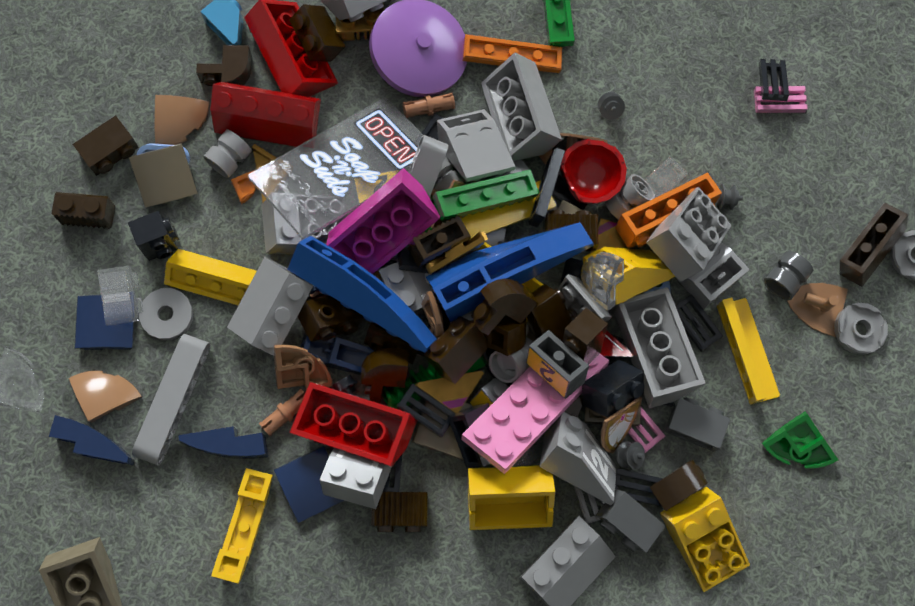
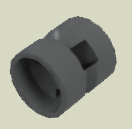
(788, 275)

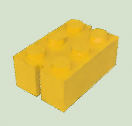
(510, 500)

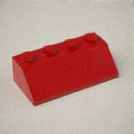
(283, 50)
(264, 114)
(353, 424)

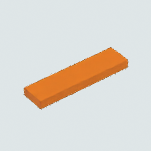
(497, 51)

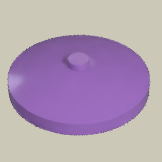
(417, 48)

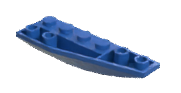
(522, 259)
(358, 291)

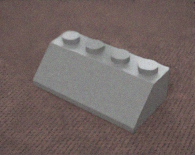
(521, 108)
(659, 346)

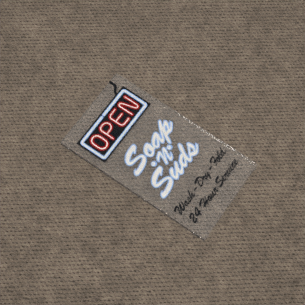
(338, 167)

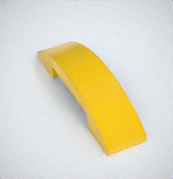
(243, 526)

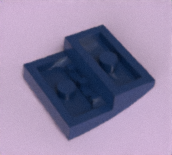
(92, 331)
(302, 484)

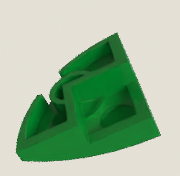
(801, 443)

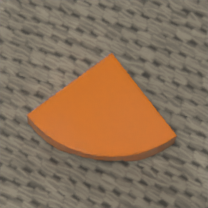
(244, 187)

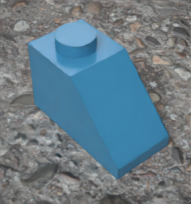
(225, 20)

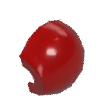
(593, 171)

